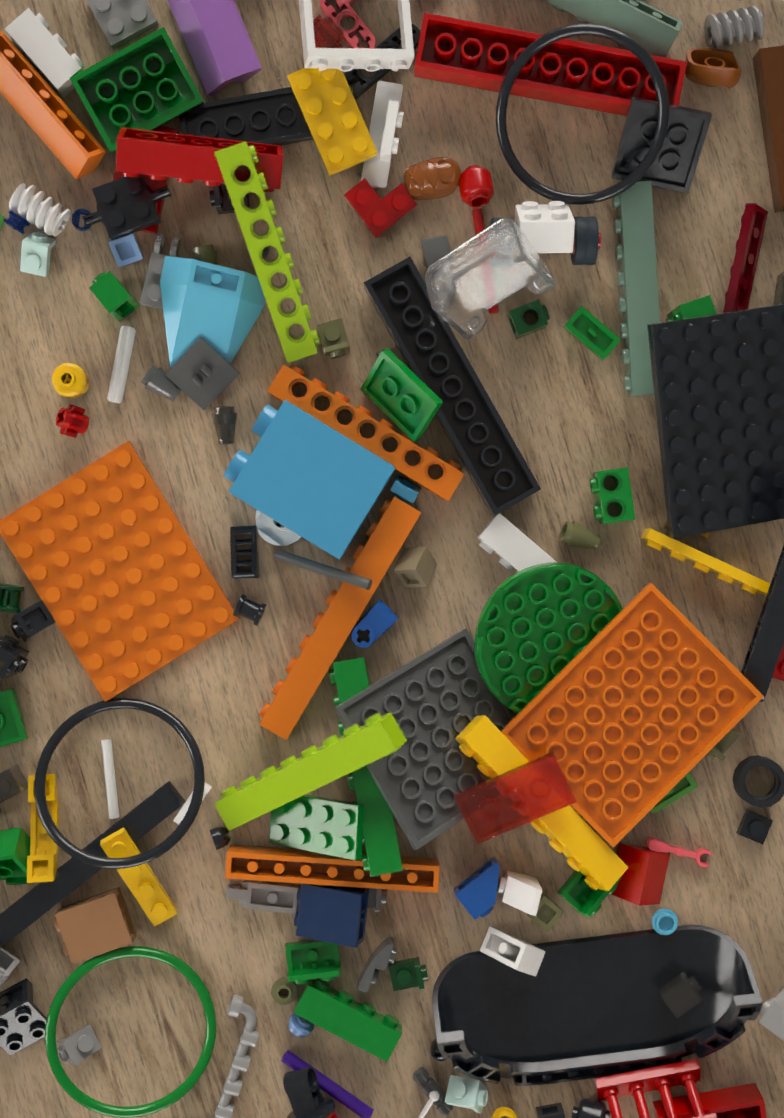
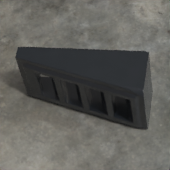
(254, 573)

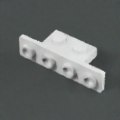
(383, 125)

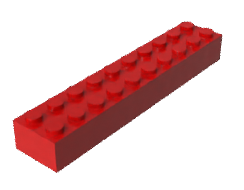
(560, 73)

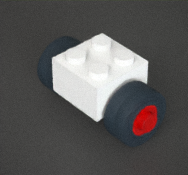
(554, 230)

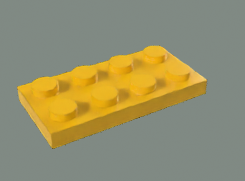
(332, 118)

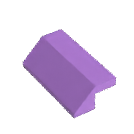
(216, 41)

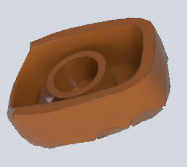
(712, 67)
(432, 178)

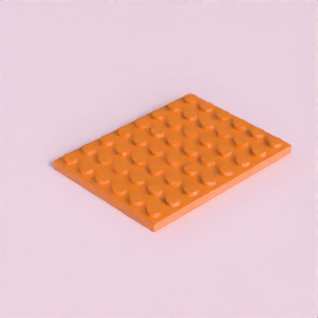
(117, 571)
(633, 712)

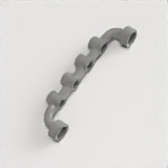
(240, 1060)

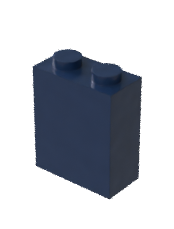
(332, 913)

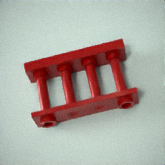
(650, 1079)

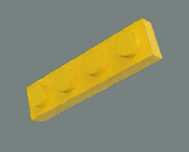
(140, 878)

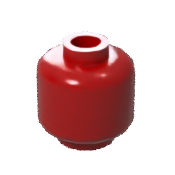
(476, 186)

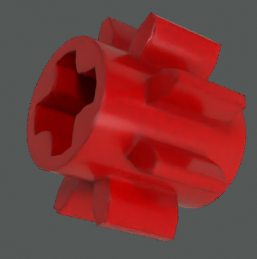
(72, 421)

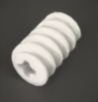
(39, 211)

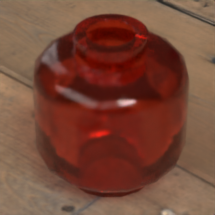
(327, 33)

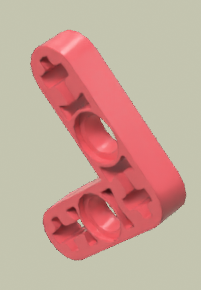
(365, 34)

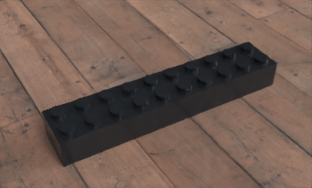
(442, 365)

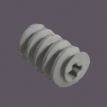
(735, 25)

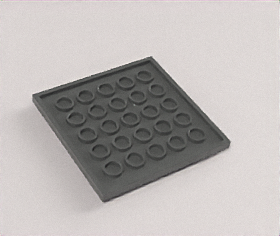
(432, 705)

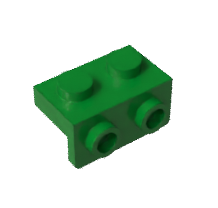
(582, 896)
(312, 961)

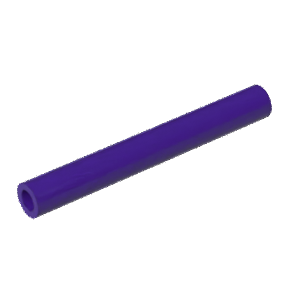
(330, 1086)

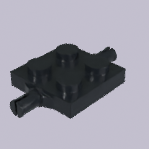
(126, 206)

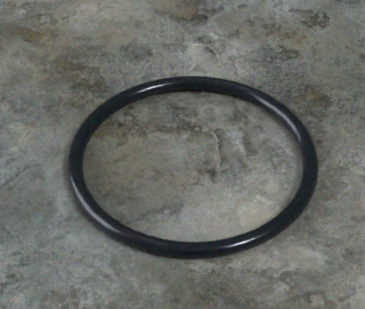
(662, 123)
(167, 844)

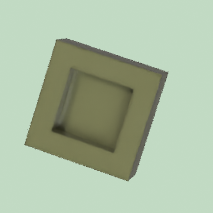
(547, 913)

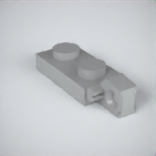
(265, 896)

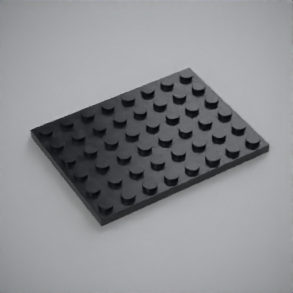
(720, 418)

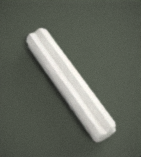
(121, 364)

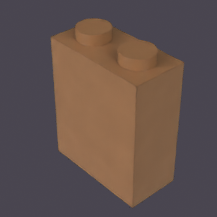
(95, 925)

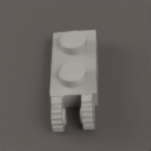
(151, 290)

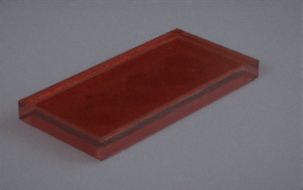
(515, 798)

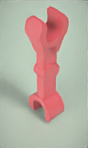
(660, 846)

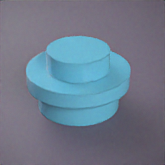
(664, 921)

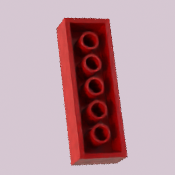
(189, 157)

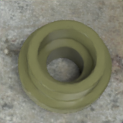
(280, 984)

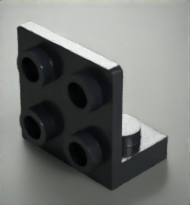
(19, 1018)

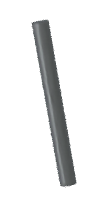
(323, 569)

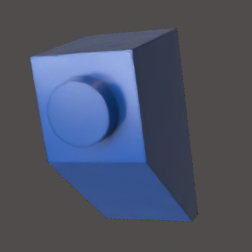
(480, 889)

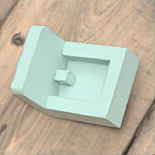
(36, 254)
(466, 1093)

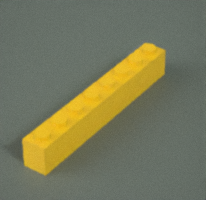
(563, 827)

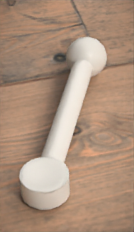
(434, 1096)

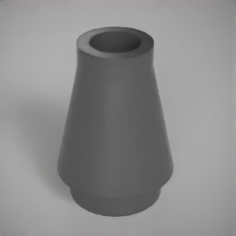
(160, 384)

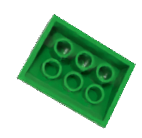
(137, 87)

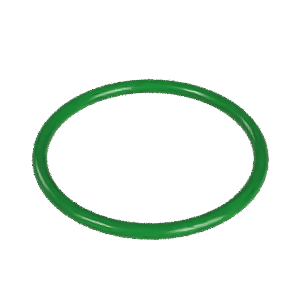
(160, 1104)

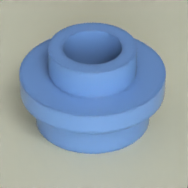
(299, 1026)

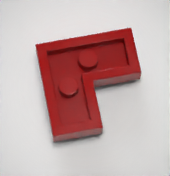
(376, 212)

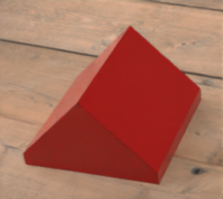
(645, 874)

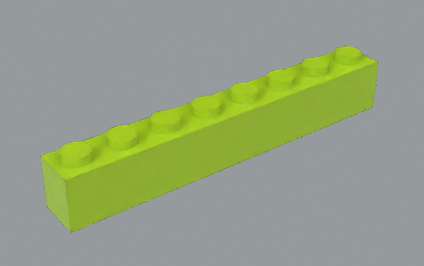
(310, 771)

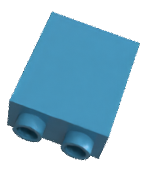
(308, 477)

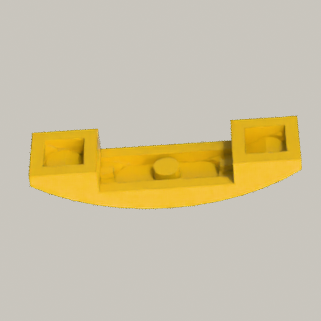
(43, 850)

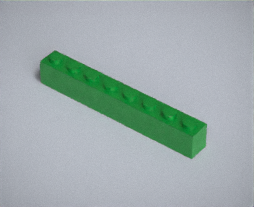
(378, 822)

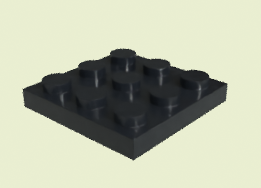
(680, 150)

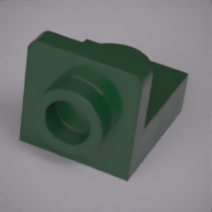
(408, 974)

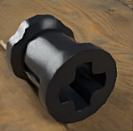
(249, 609)

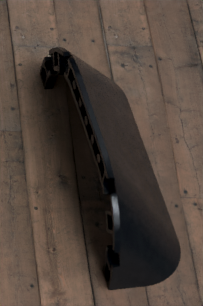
(592, 1007)

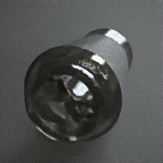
(225, 423)

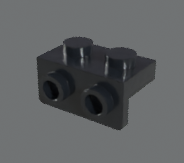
(13, 656)

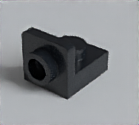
(220, 198)
(31, 621)

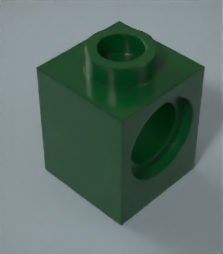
(523, 329)

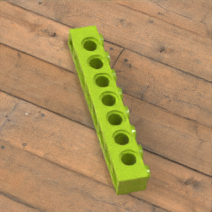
(293, 346)

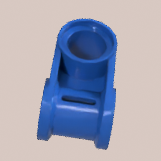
(377, 621)

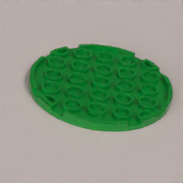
(538, 627)

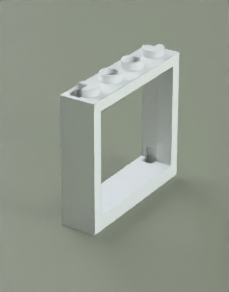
(356, 58)

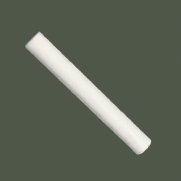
(110, 780)

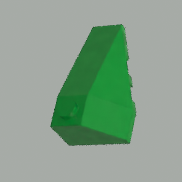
(13, 856)

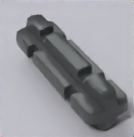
(428, 1085)

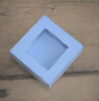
(126, 250)

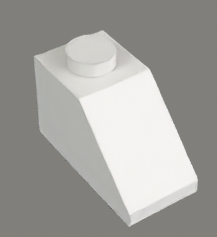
(520, 891)
(512, 951)

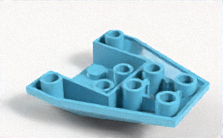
(208, 304)

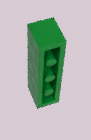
(348, 1018)

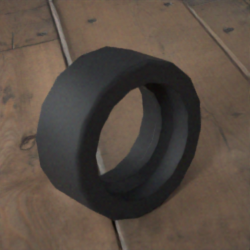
(739, 781)

